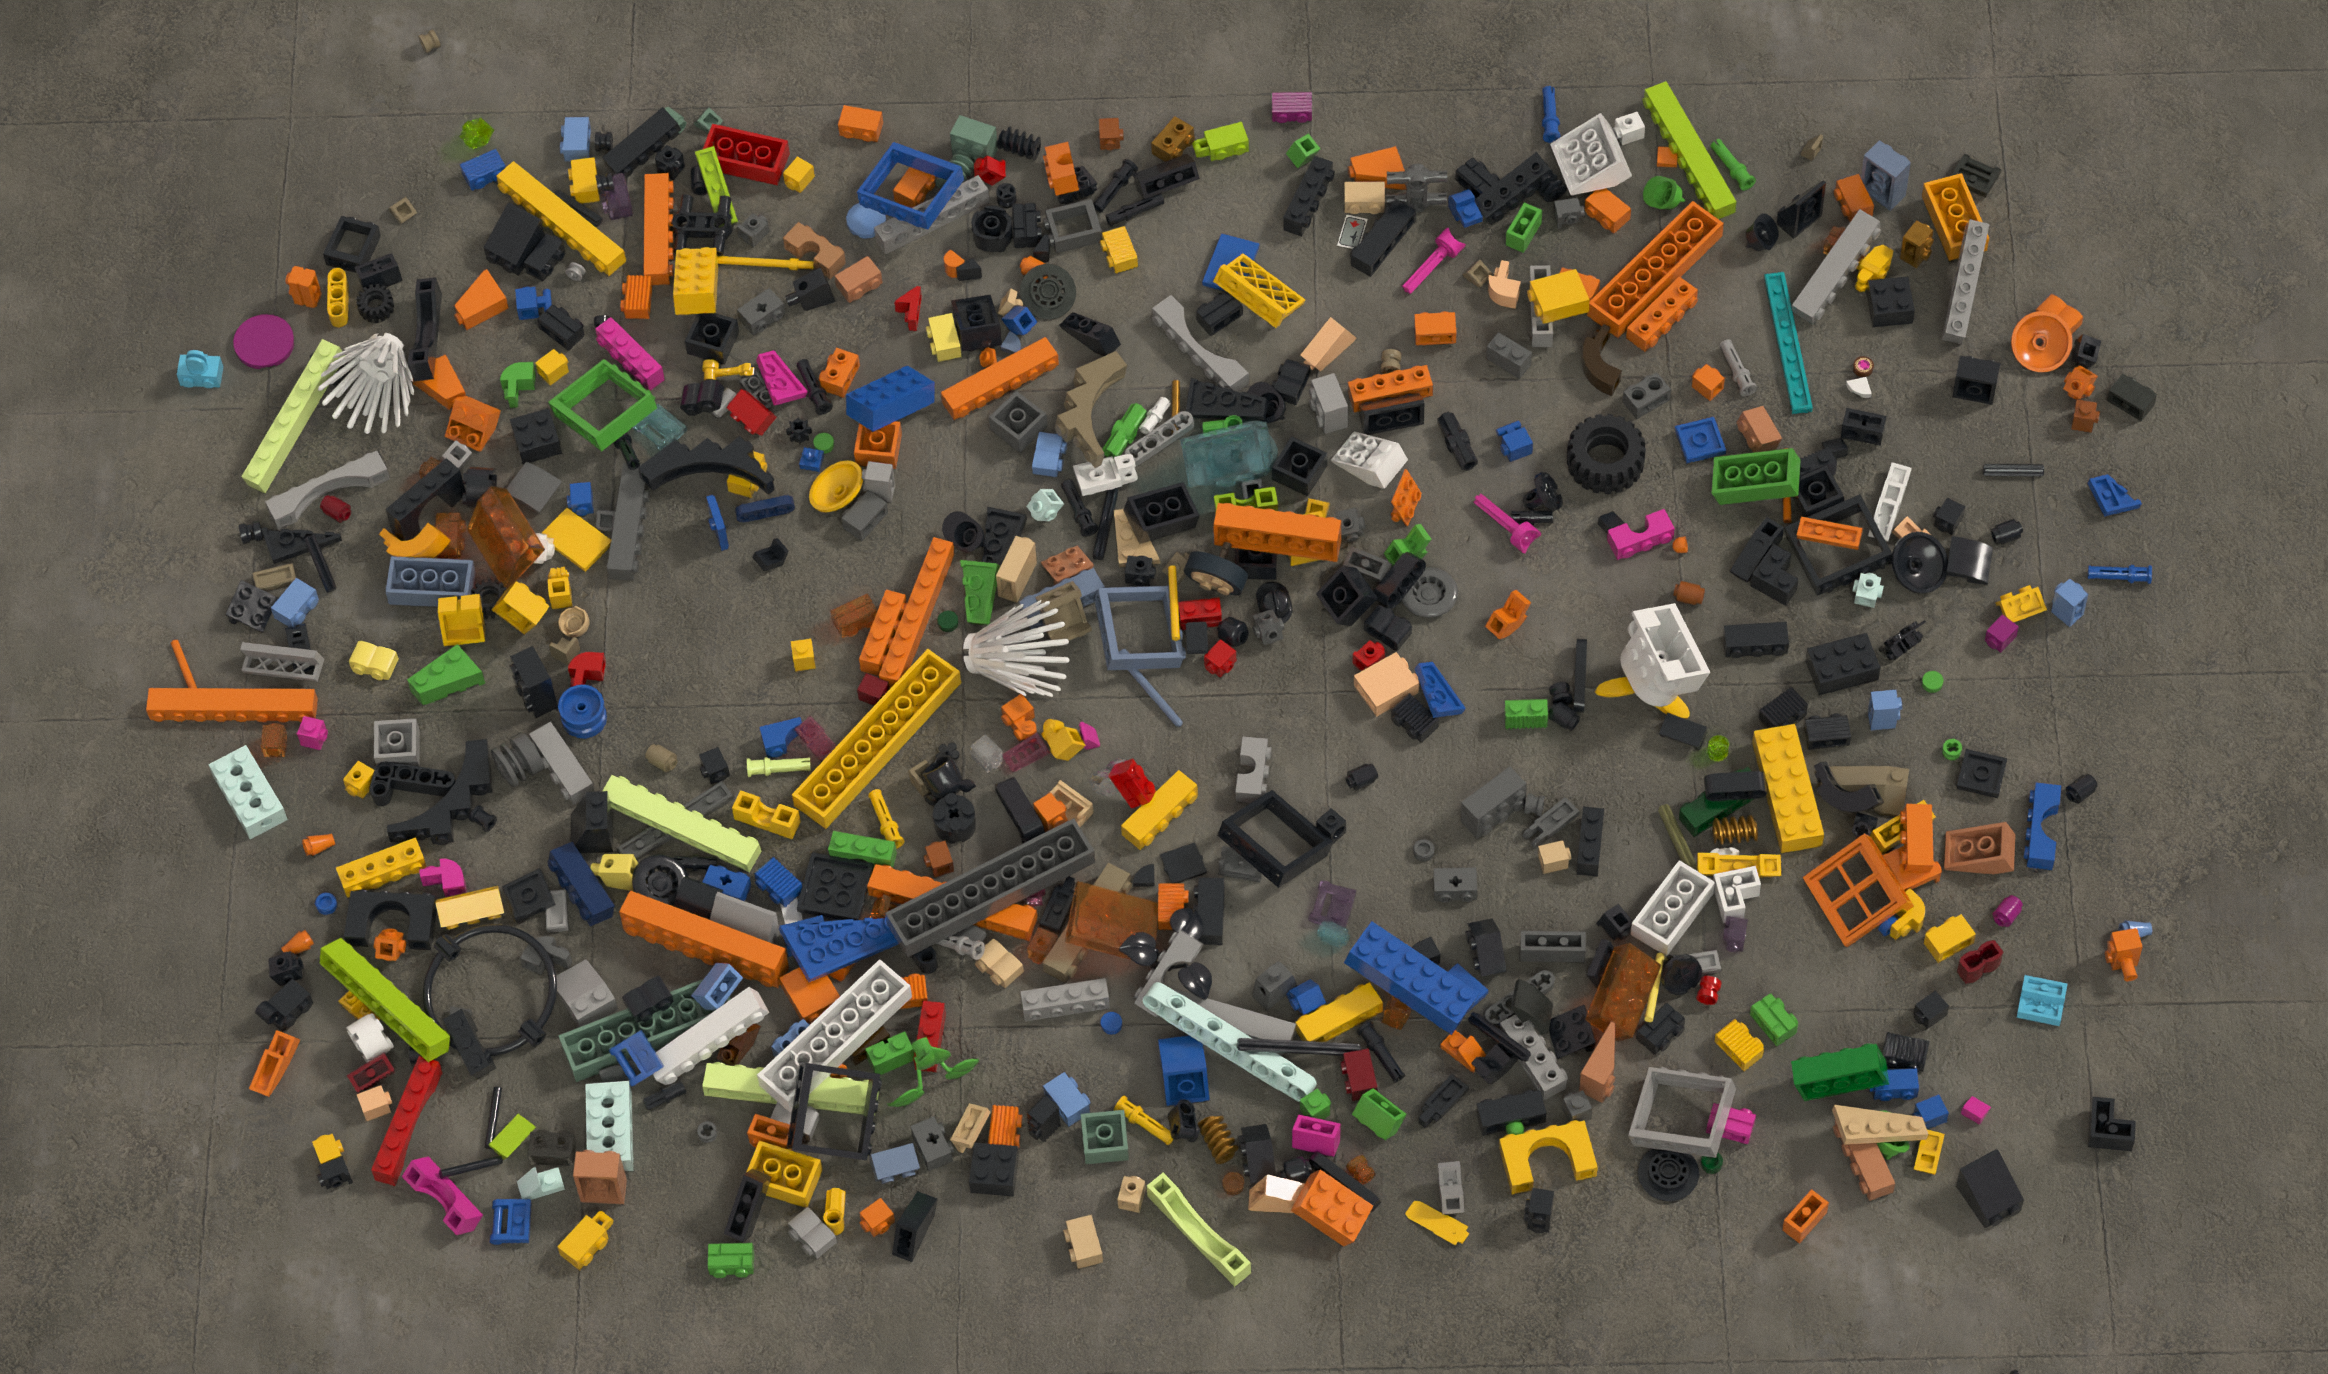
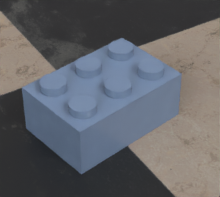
(1885, 175)

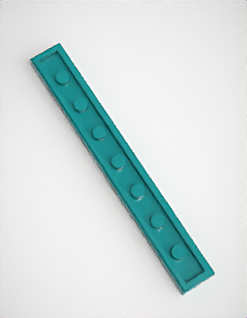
(1788, 343)

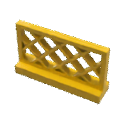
(1255, 297)

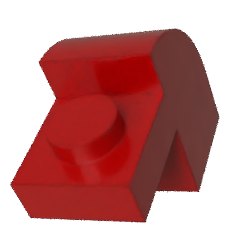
(587, 667)

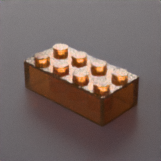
(1623, 991)

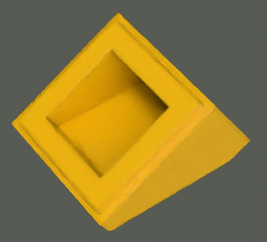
(1317, 505)

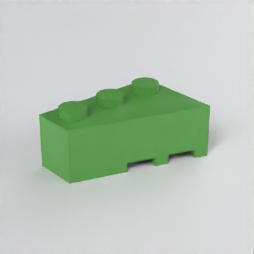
(444, 676)

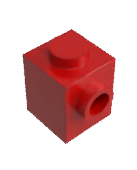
(1220, 659)

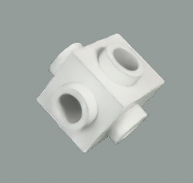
(549, 548)

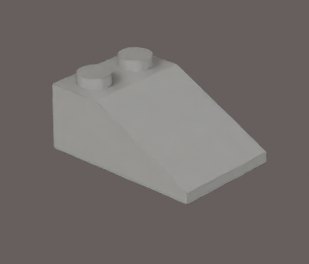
(585, 994)

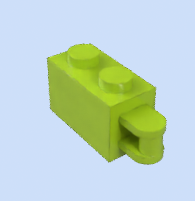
(1222, 142)

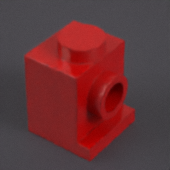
(989, 170)
(1363, 660)

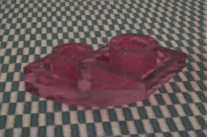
(815, 738)

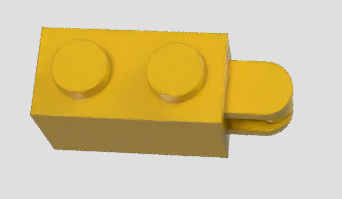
(585, 1240)

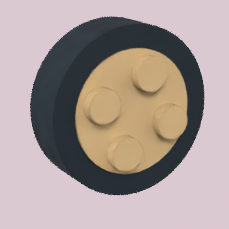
(1216, 572)

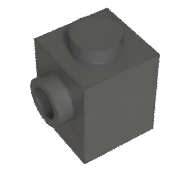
(1577, 1107)

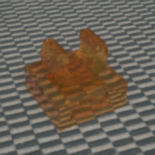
(882, 906)

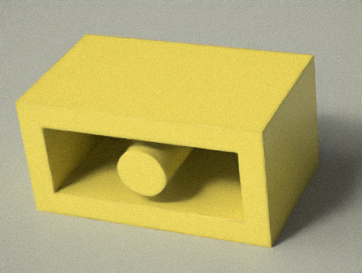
(944, 337)

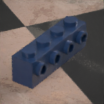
(580, 884)

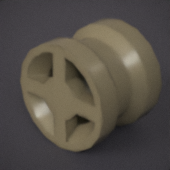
(429, 41)

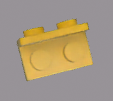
(2022, 605)

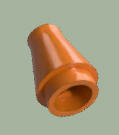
(318, 843)
(299, 943)

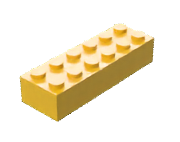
(1788, 788)

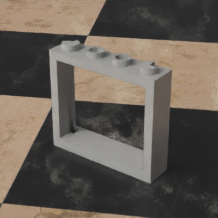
(1680, 1143)

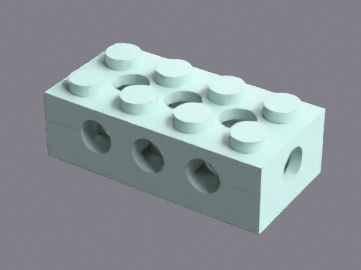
(248, 792)
(617, 1117)

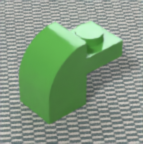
(515, 378)
(1414, 543)

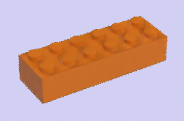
(1277, 532)

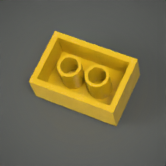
(791, 1172)

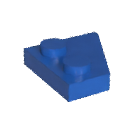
(2111, 496)

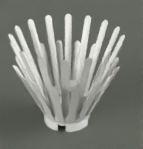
(380, 363)
(991, 652)

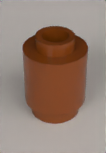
(1689, 593)

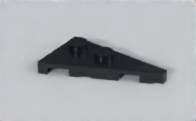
(289, 544)

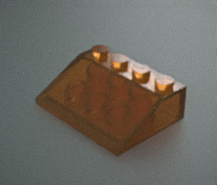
(503, 535)
(1106, 918)

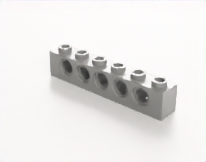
(967, 198)
(1965, 281)

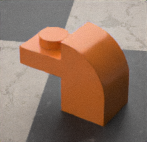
(1510, 616)

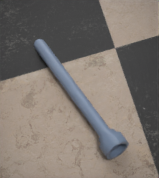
(1154, 694)

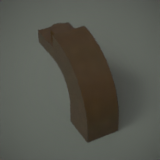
(1599, 373)

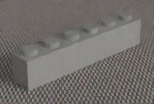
(1836, 267)
(1249, 1022)

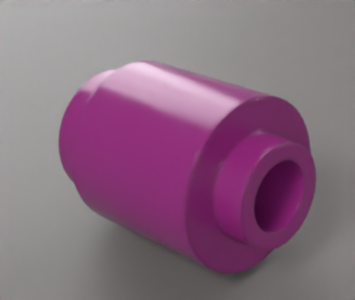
(2007, 911)

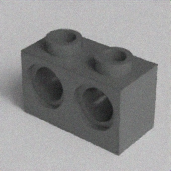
(1649, 398)

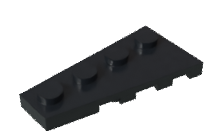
(1000, 532)

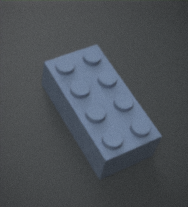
(426, 579)

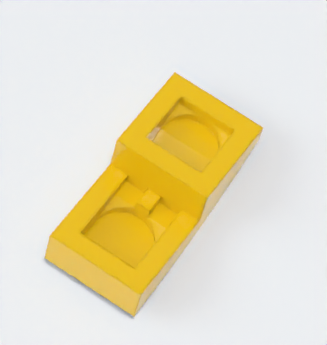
(1929, 1153)

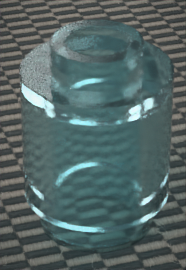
(1333, 934)

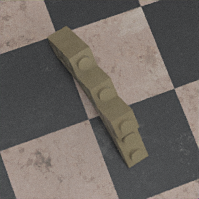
(1090, 383)

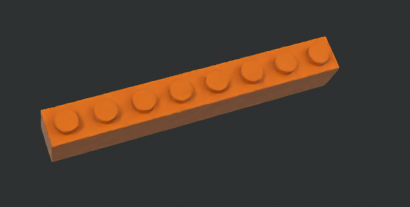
(918, 610)
(231, 704)
(904, 886)

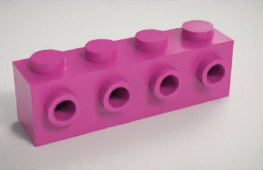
(629, 354)

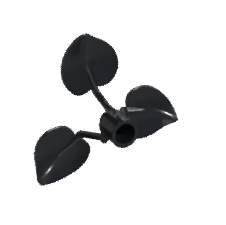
(1142, 950)

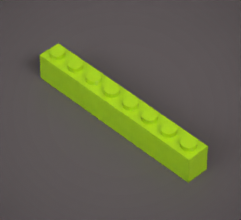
(1690, 150)
(384, 999)

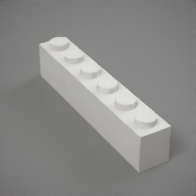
(710, 1034)

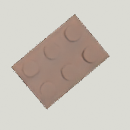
(600, 1177)

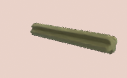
(1676, 836)

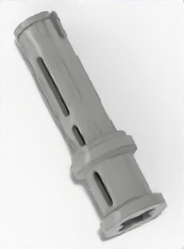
(1740, 374)
(964, 946)

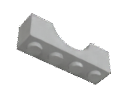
(1541, 333)
(1182, 948)

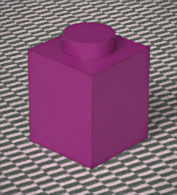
(2001, 633)

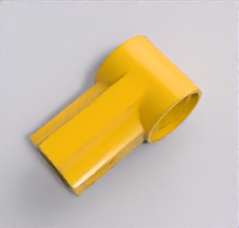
(835, 1210)

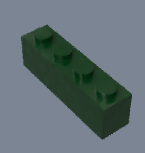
(1700, 813)

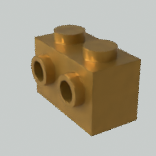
(1173, 140)
(1917, 244)

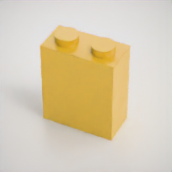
(1558, 296)

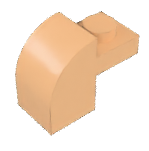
(1503, 290)

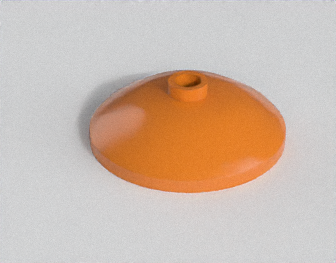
(2055, 338)

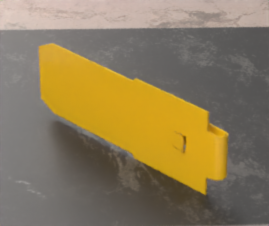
(1435, 1221)

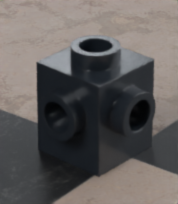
(670, 161)
(1139, 570)
(285, 967)

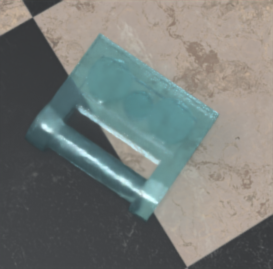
(664, 423)

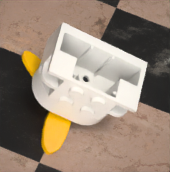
(1659, 661)

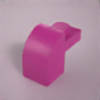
(447, 874)

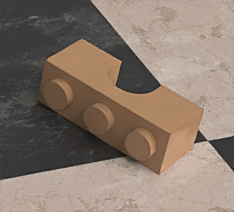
(802, 240)

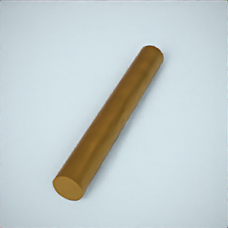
(1175, 400)

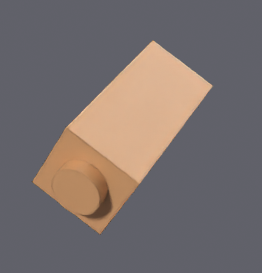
(1327, 345)
(1274, 1194)

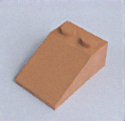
(1980, 849)
(1598, 1073)

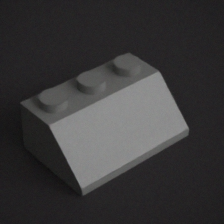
(745, 917)

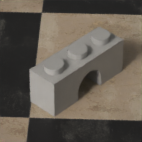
(1254, 754)

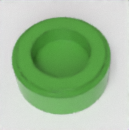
(824, 442)
(1932, 681)

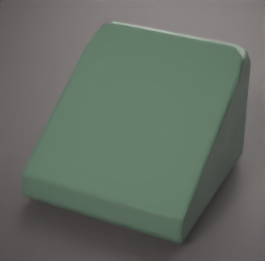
(706, 120)

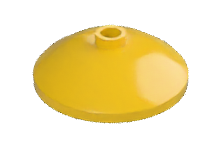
(836, 486)

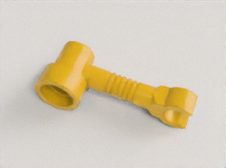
(711, 370)

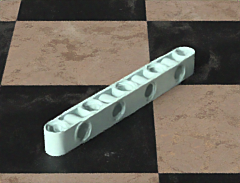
(1223, 1039)

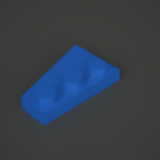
(1437, 691)

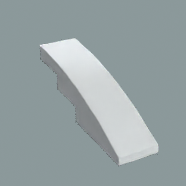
(1891, 499)

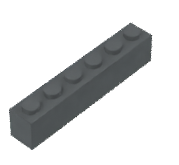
(628, 526)

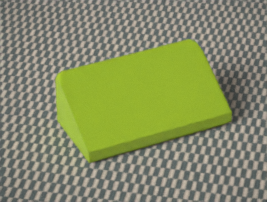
(511, 1136)

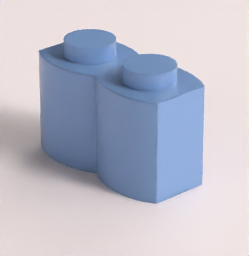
(1048, 454)

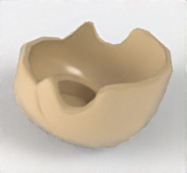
(573, 622)

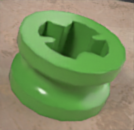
(1953, 755)

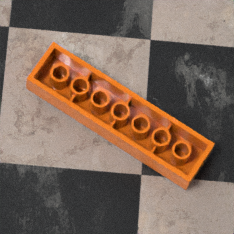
(1655, 268)
(703, 939)

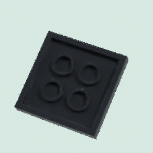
(835, 887)

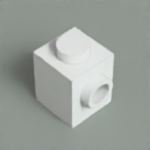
(1629, 128)

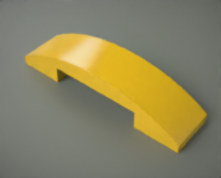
(1713, 863)

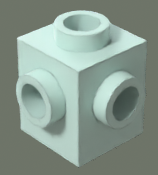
(1045, 505)
(1867, 589)

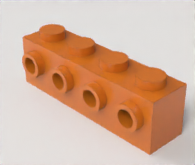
(1662, 314)
(1390, 386)
(882, 632)

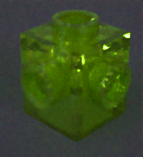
(476, 133)

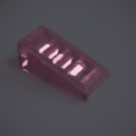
(1028, 743)

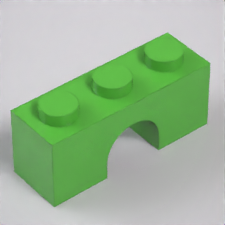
(861, 847)

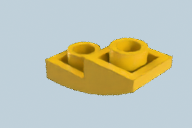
(355, 1006)

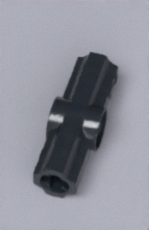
(1457, 441)

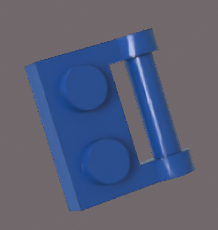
(641, 1053)
(518, 1221)

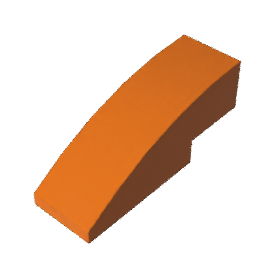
(274, 1063)

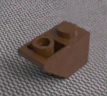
(738, 1046)

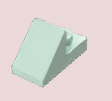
(536, 1184)

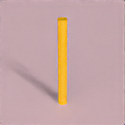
(1173, 594)

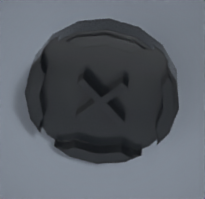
(1544, 493)
(1680, 973)

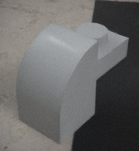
(1450, 1187)

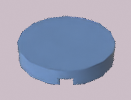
(863, 220)

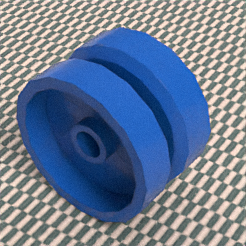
(582, 711)

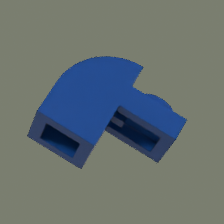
(1464, 208)

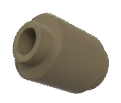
(661, 757)

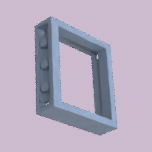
(1118, 661)

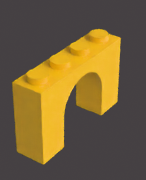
(1570, 1138)

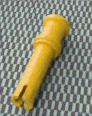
(888, 827)
(1136, 1115)

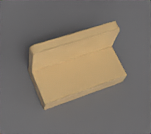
(969, 1127)

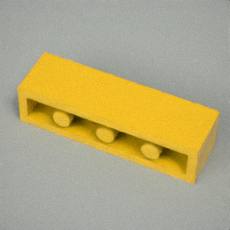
(1165, 805)
(1340, 1015)

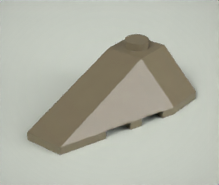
(1889, 781)

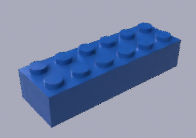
(1411, 978)

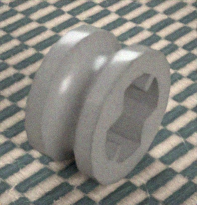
(575, 271)

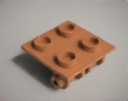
(1067, 564)

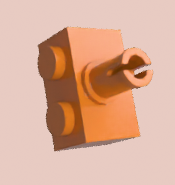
(2124, 952)

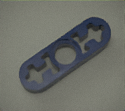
(764, 508)

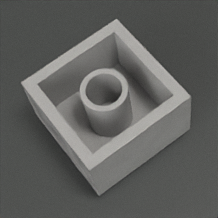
(1328, 403)
(397, 742)

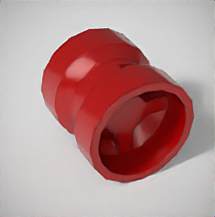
(1709, 989)

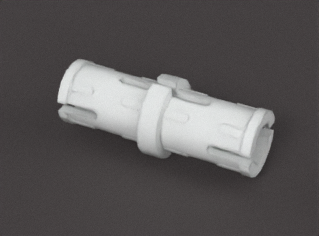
(1154, 415)

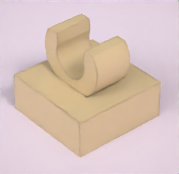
(1008, 302)

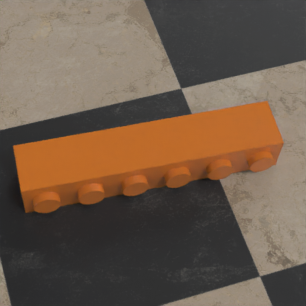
(657, 228)
(1000, 378)

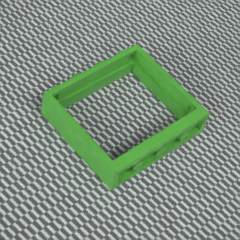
(582, 387)

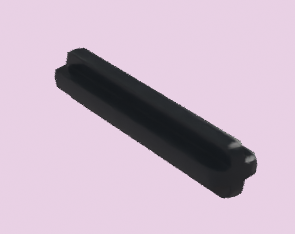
(586, 213)
(2013, 470)
(320, 563)

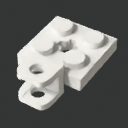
(1110, 473)

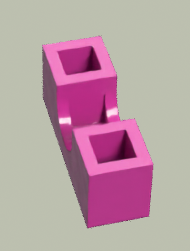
(1627, 543)

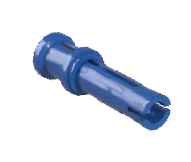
(1550, 121)
(2132, 573)

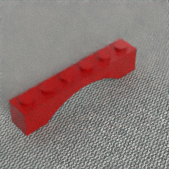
(396, 1141)

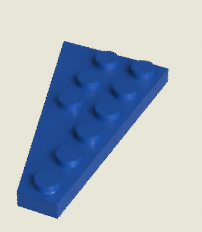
(836, 944)

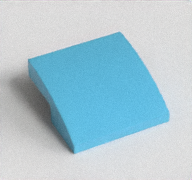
(2042, 1000)

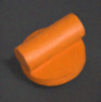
(988, 357)

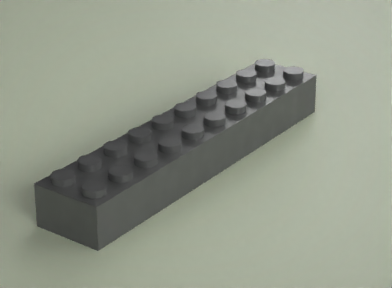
(990, 887)

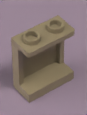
(1070, 611)

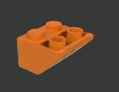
(472, 422)

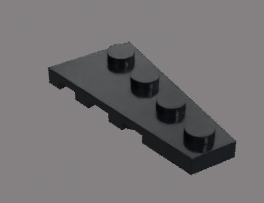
(1215, 402)

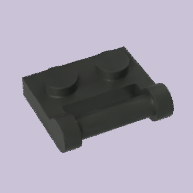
(1975, 180)

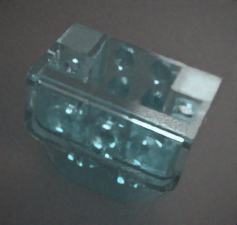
(1214, 455)

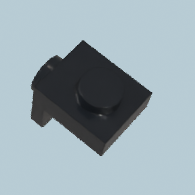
(772, 556)

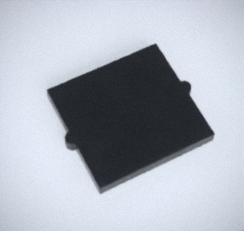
(1183, 863)

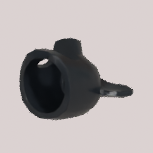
(944, 778)

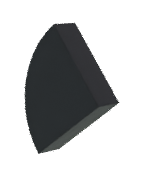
(1144, 876)

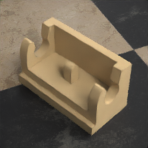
(1076, 804)

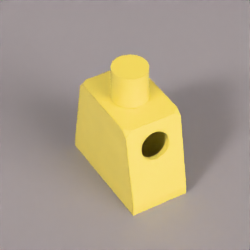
(616, 870)

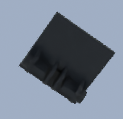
(1085, 183)
(251, 606)
(1902, 641)
(1571, 1032)

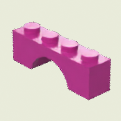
(460, 1212)

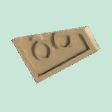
(1127, 542)

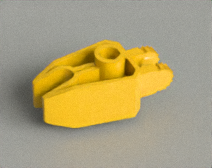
(1873, 266)

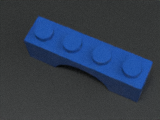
(2041, 848)

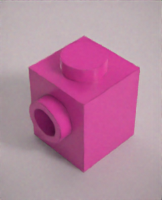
(312, 733)

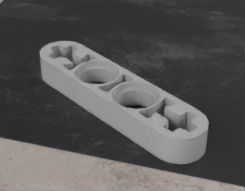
(1162, 441)

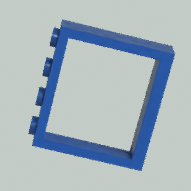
(919, 161)

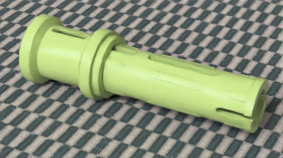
(768, 766)

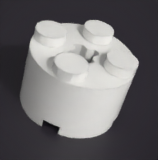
(369, 1037)

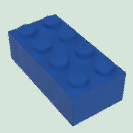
(890, 398)

